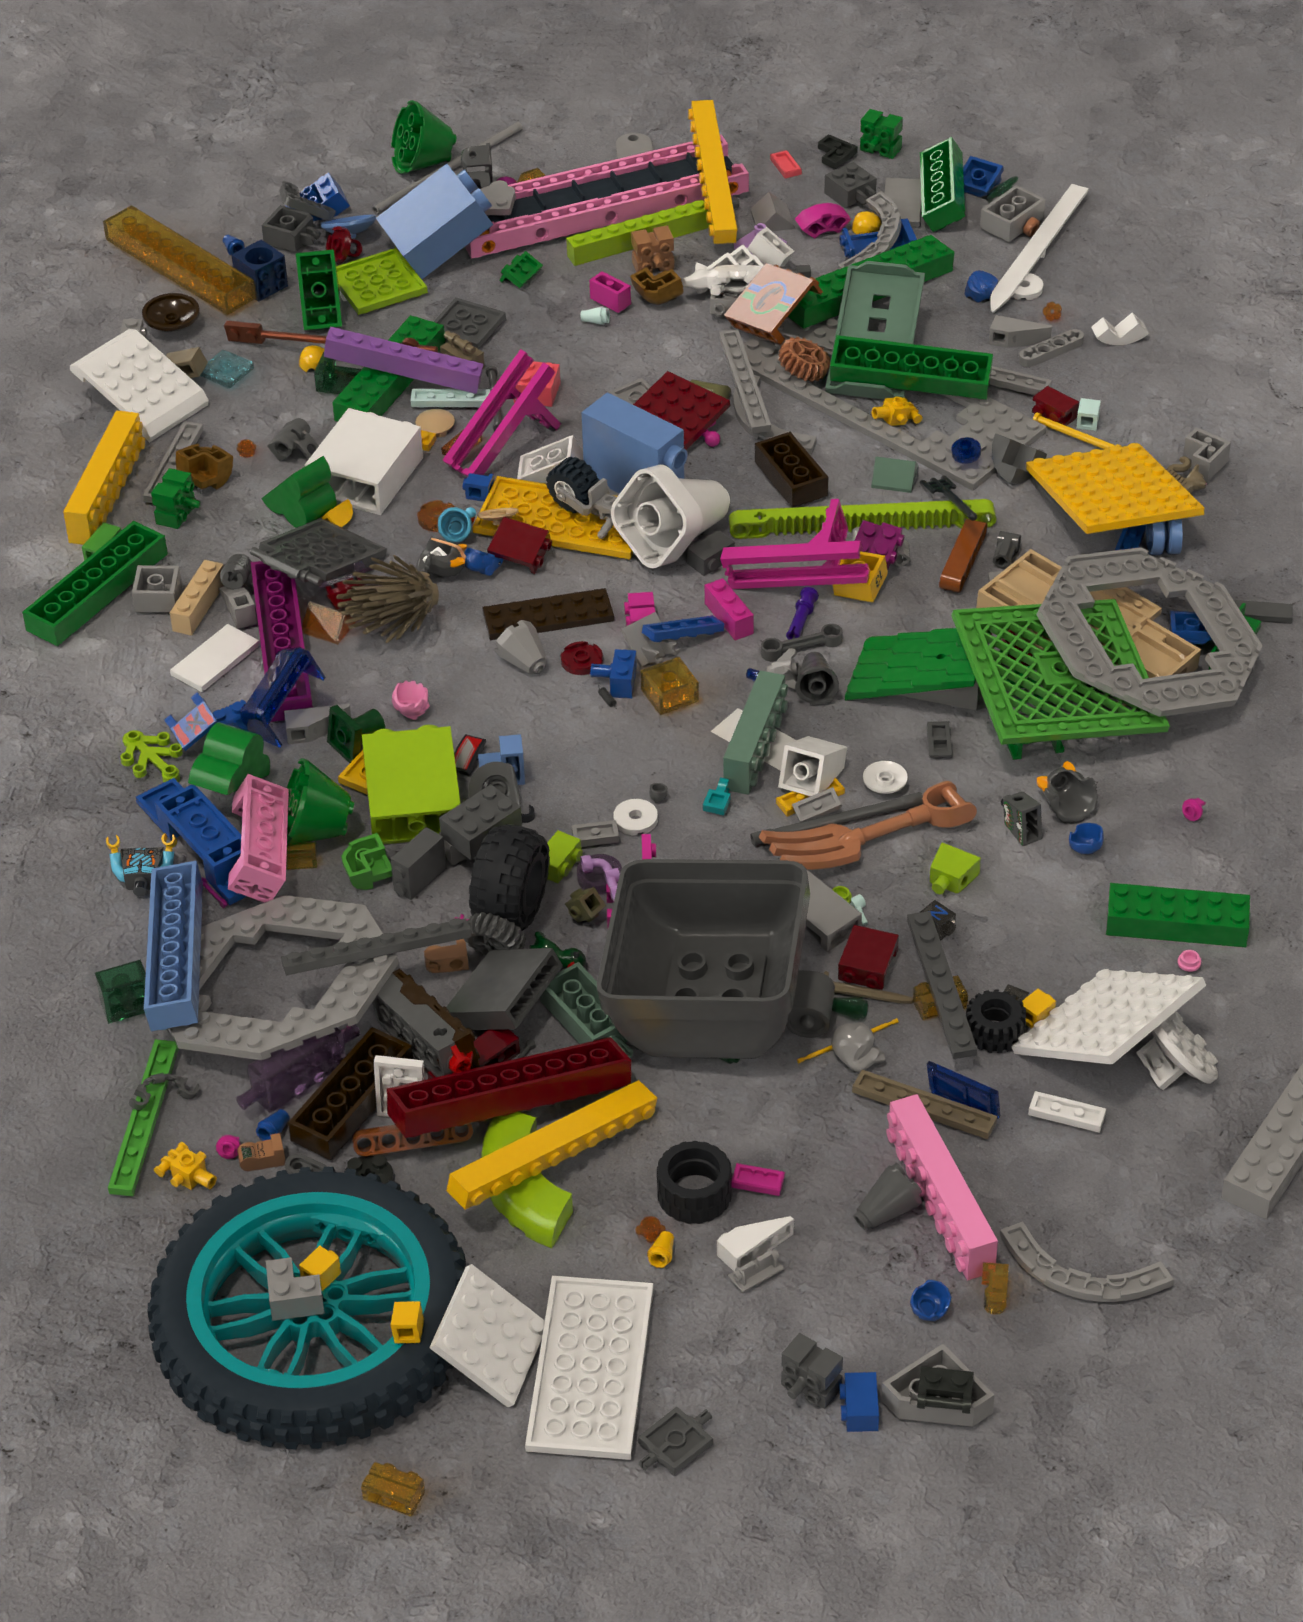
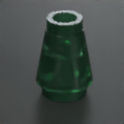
(851, 1007)

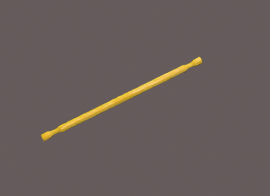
(829, 1048)

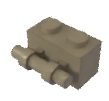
(461, 348)

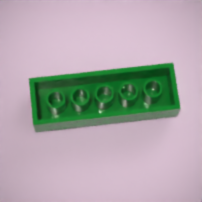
(942, 184)
(1178, 915)

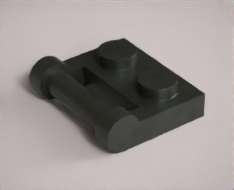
(945, 1384)

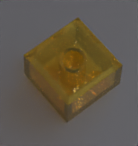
(669, 685)

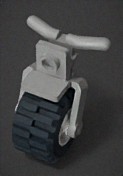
(579, 490)

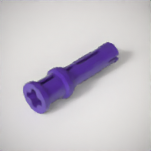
(804, 607)

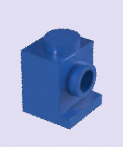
(477, 486)

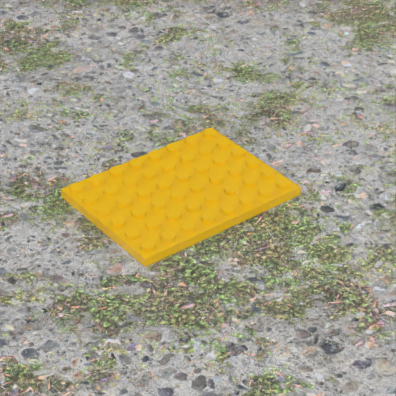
(1114, 488)

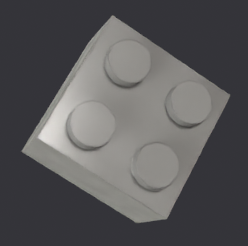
(156, 588)

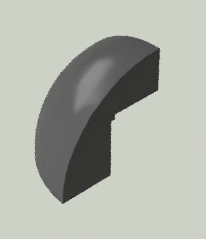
(1011, 458)

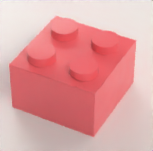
(549, 393)

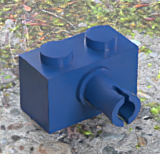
(621, 673)

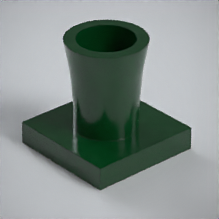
(346, 733)

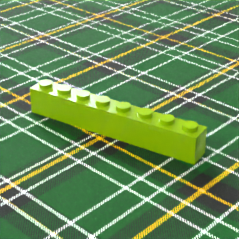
(617, 237)

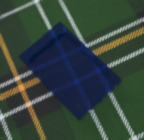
(962, 1089)

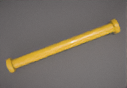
(1072, 432)

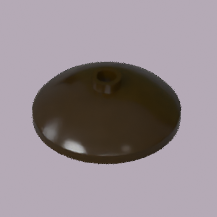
(170, 312)

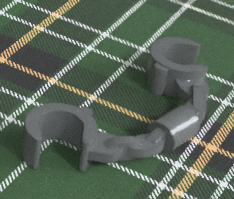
(156, 1079)

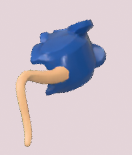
(476, 560)

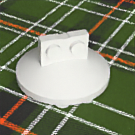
(1176, 1052)

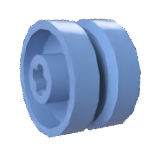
(1164, 535)

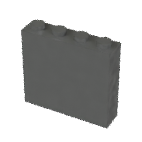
(504, 988)

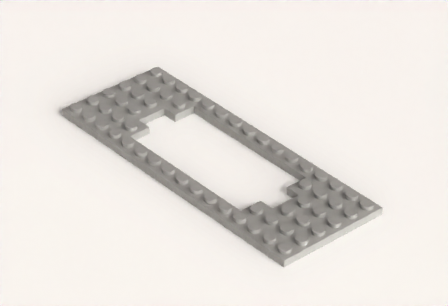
(980, 417)

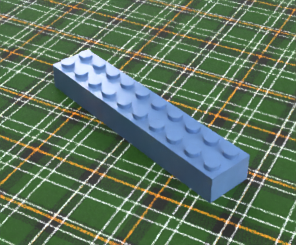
(173, 946)

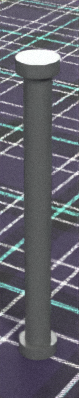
(492, 372)

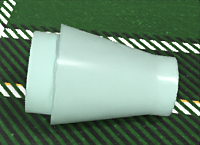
(596, 315)

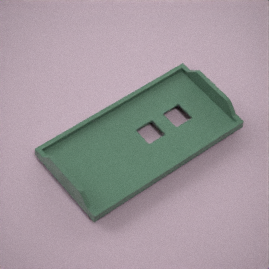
(856, 309)

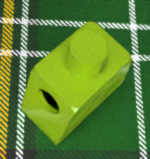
(953, 869)

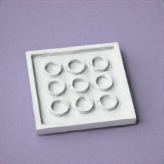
(489, 1335)

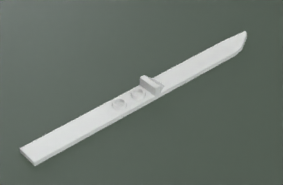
(1037, 246)

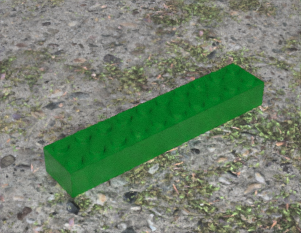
(922, 255)

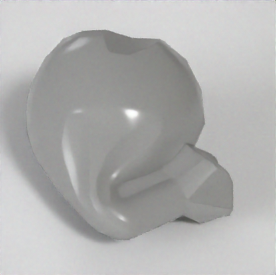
(855, 1046)

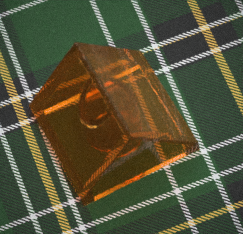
(325, 623)

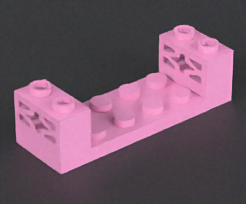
(262, 861)

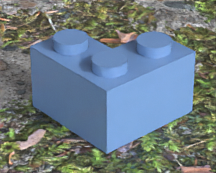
(510, 752)

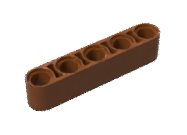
(963, 555)
(401, 1143)

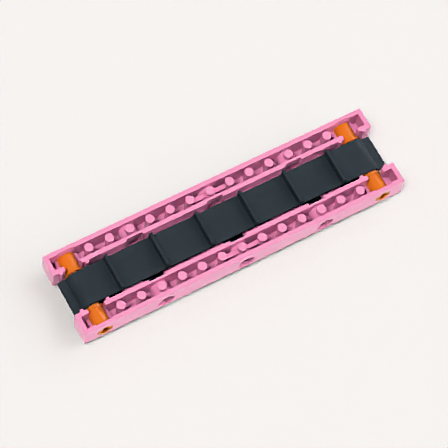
(601, 197)

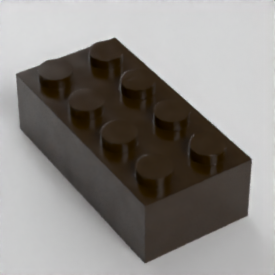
(791, 469)

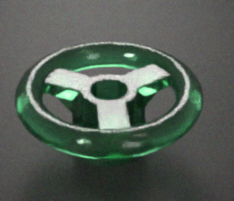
(1002, 188)

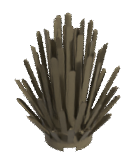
(402, 596)

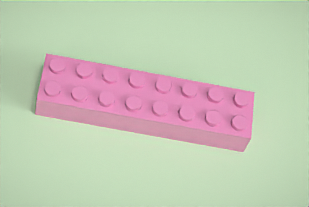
(942, 1186)

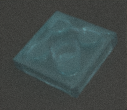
(227, 368)

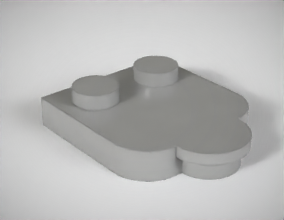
(501, 198)

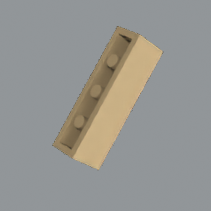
(197, 598)

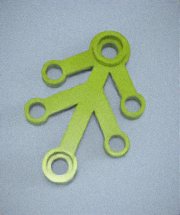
(136, 740)

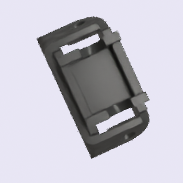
(482, 158)

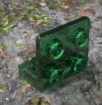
(332, 378)

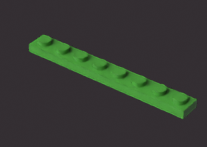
(142, 1122)

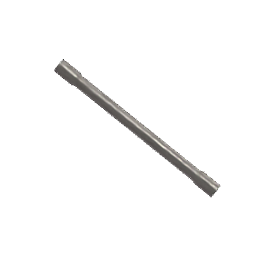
(903, 802)

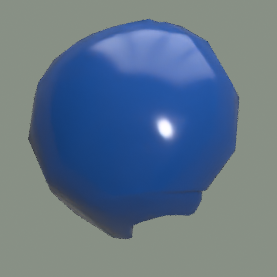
(1086, 838)
(930, 1300)

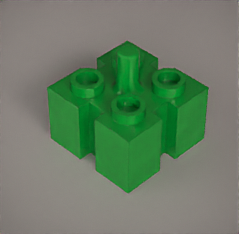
(881, 133)
(174, 498)

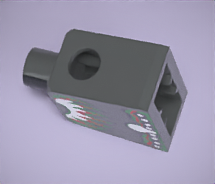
(1023, 817)

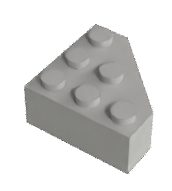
(901, 1393)

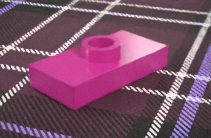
(758, 1179)

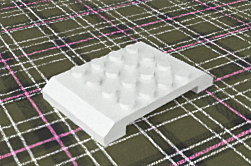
(141, 381)

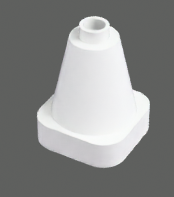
(665, 513)

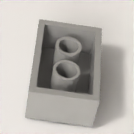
(1010, 212)

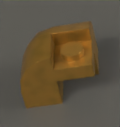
(657, 288)
(206, 465)

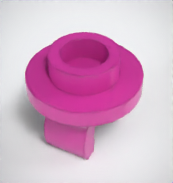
(1193, 809)
(227, 1146)

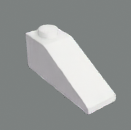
(752, 1240)

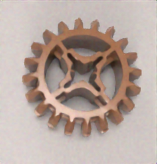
(804, 359)

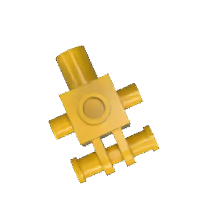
(896, 411)
(186, 1168)

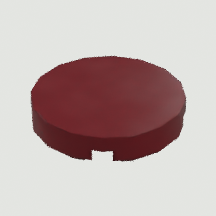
(579, 656)

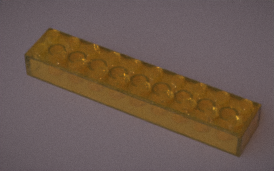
(179, 260)

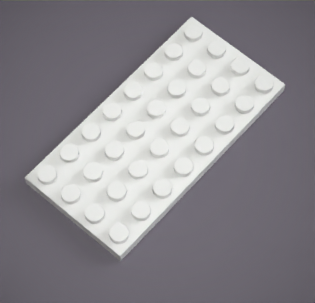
(590, 1368)

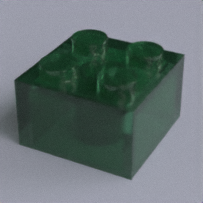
(122, 990)

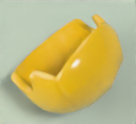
(866, 223)
(310, 357)

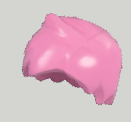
(410, 699)

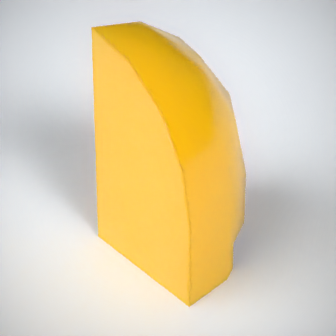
(340, 514)

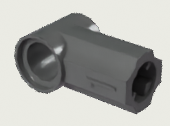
(1007, 546)

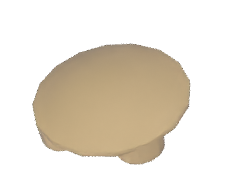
(436, 421)

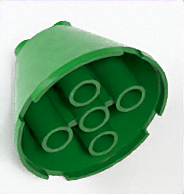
(420, 139)
(315, 805)

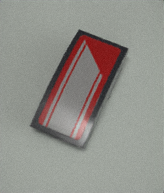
(467, 753)

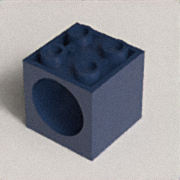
(264, 266)

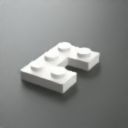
(391, 1073)

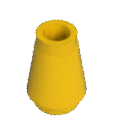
(661, 1251)

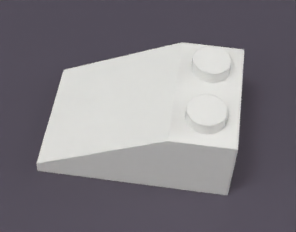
(538, 463)

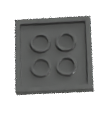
(470, 321)

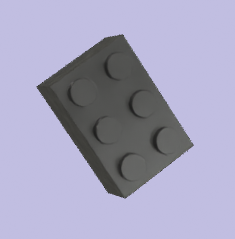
(473, 819)

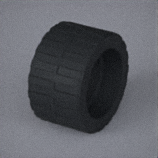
(694, 1204)

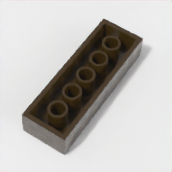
(344, 1097)

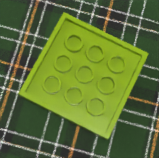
(379, 281)

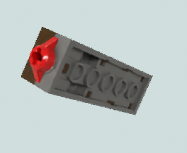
(422, 1022)

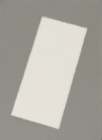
(727, 727)

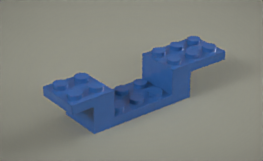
(205, 829)

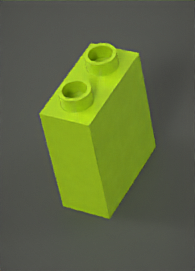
(409, 780)

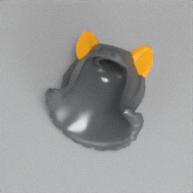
(445, 565)
(1069, 793)

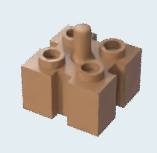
(653, 249)

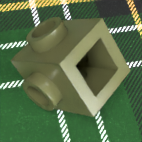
(585, 904)

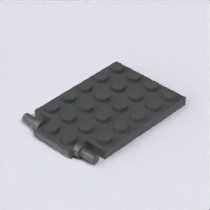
(317, 551)

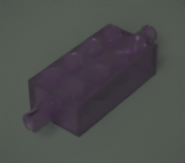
(295, 1070)

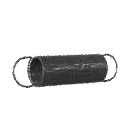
(607, 697)

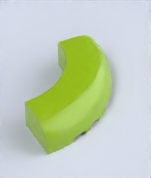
(535, 1203)

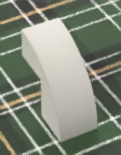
(1126, 332)

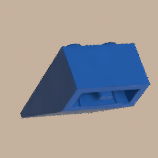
(326, 192)

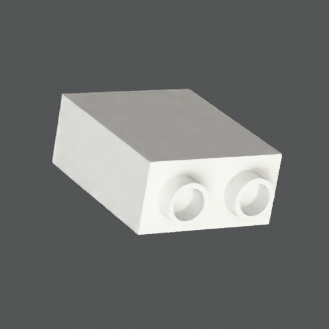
(370, 458)

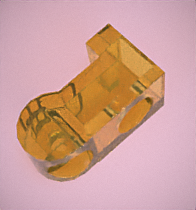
(996, 1293)

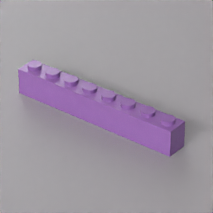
(403, 360)

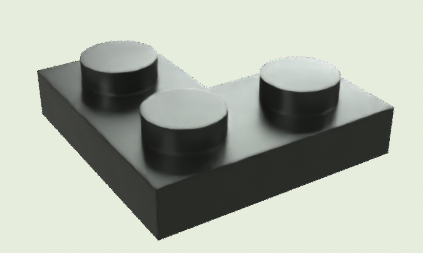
(836, 151)

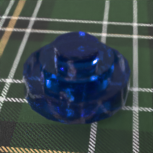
(966, 450)

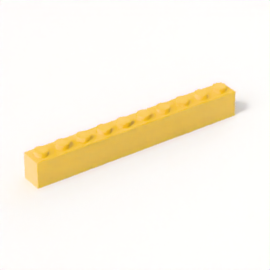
(713, 172)
(551, 1145)

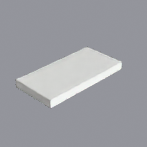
(214, 658)

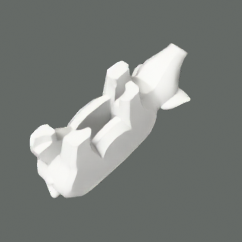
(721, 278)

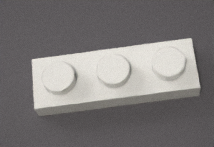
(1067, 1111)

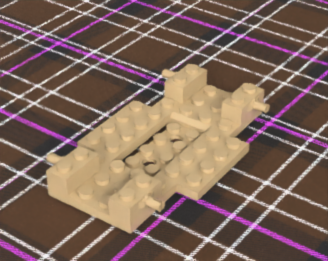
(1032, 577)

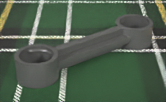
(801, 642)

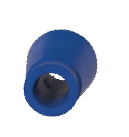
(233, 244)
(272, 1124)

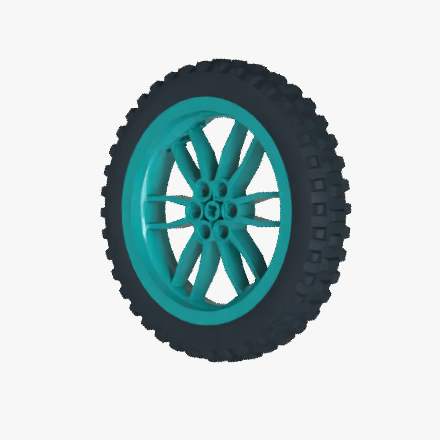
(291, 1406)

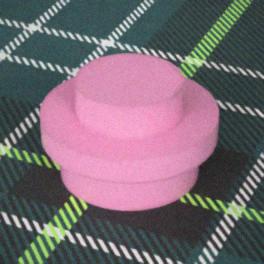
(1189, 961)

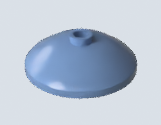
(354, 224)

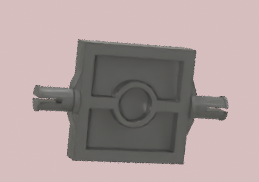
(675, 1440)

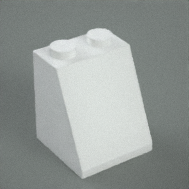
(811, 765)

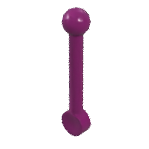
(222, 902)

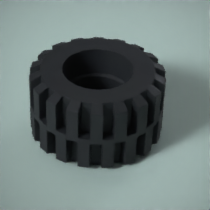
(996, 1007)

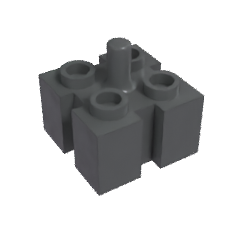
(811, 1371)

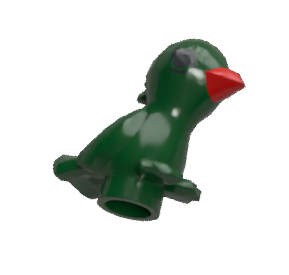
(567, 957)

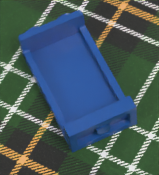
(856, 243)

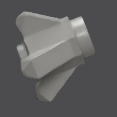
(786, 666)

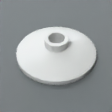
(885, 777)

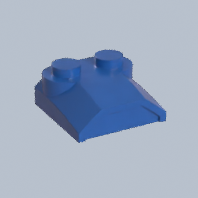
(981, 176)
(1188, 627)

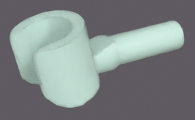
(858, 902)

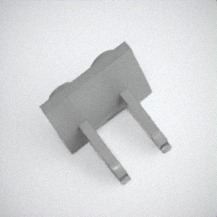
(647, 650)

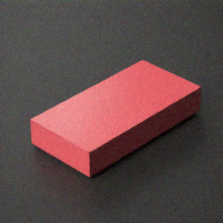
(785, 164)

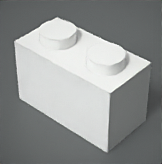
(770, 248)

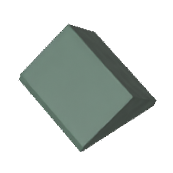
(894, 474)

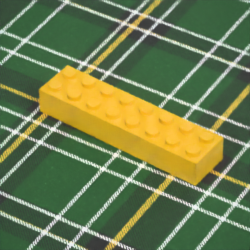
(104, 476)

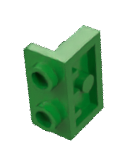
(521, 269)

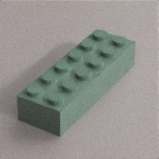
(755, 732)

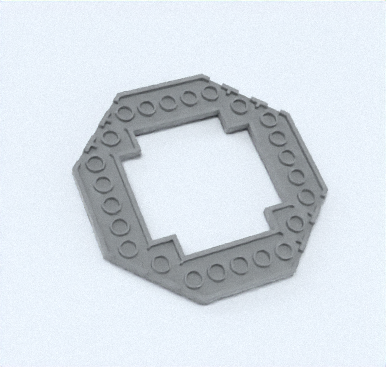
(1158, 695)
(341, 1004)

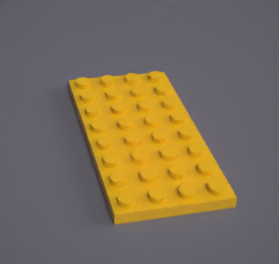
(540, 510)

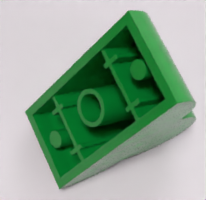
(319, 289)
(304, 494)
(228, 758)

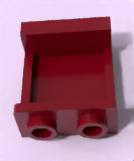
(520, 543)
(867, 957)

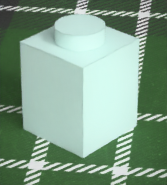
(1088, 414)

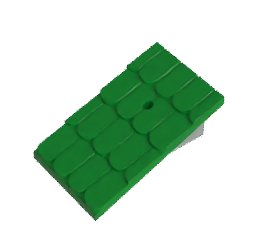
(916, 666)

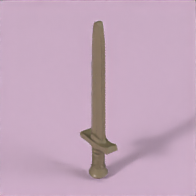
(870, 993)

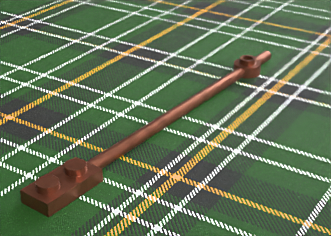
(254, 333)

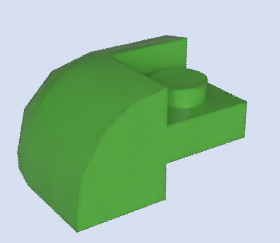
(366, 862)

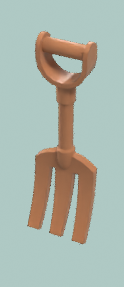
(839, 845)

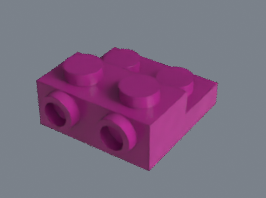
(880, 539)

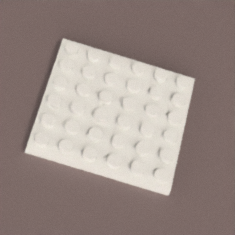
(1108, 1016)

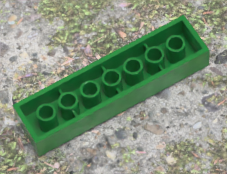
(911, 367)
(377, 390)
(94, 583)

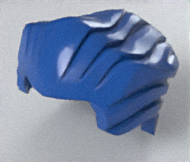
(980, 285)

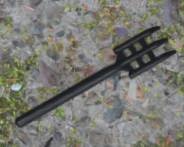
(944, 486)

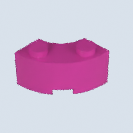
(822, 218)

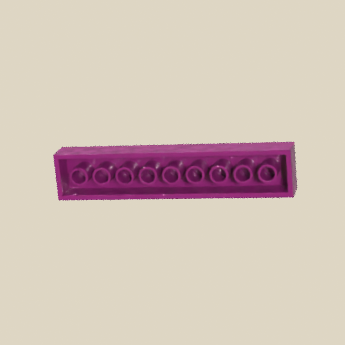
(279, 628)

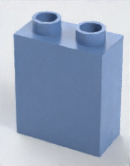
(436, 219)
(628, 439)

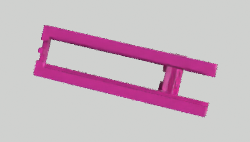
(525, 404)
(827, 545)

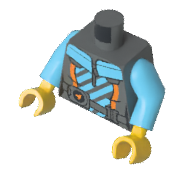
(135, 864)

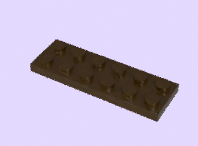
(551, 612)

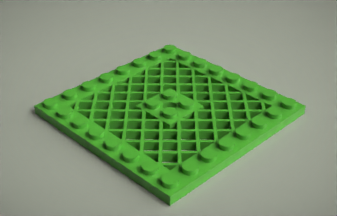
(1015, 728)

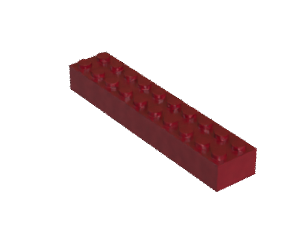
(508, 1087)

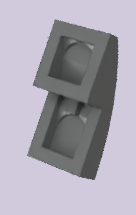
(939, 739)

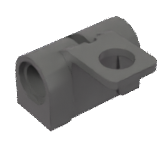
(292, 436)

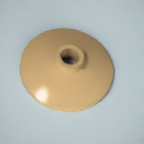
(497, 515)

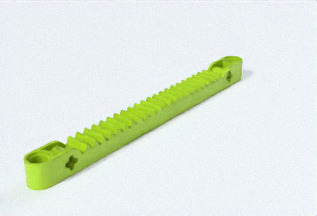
(746, 523)

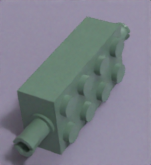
(576, 1005)

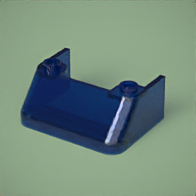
(274, 689)

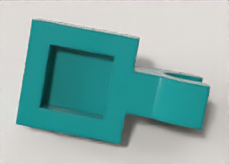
(718, 799)

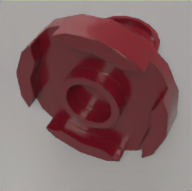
(341, 243)

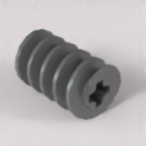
(236, 571)

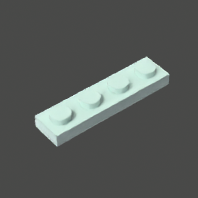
(447, 398)

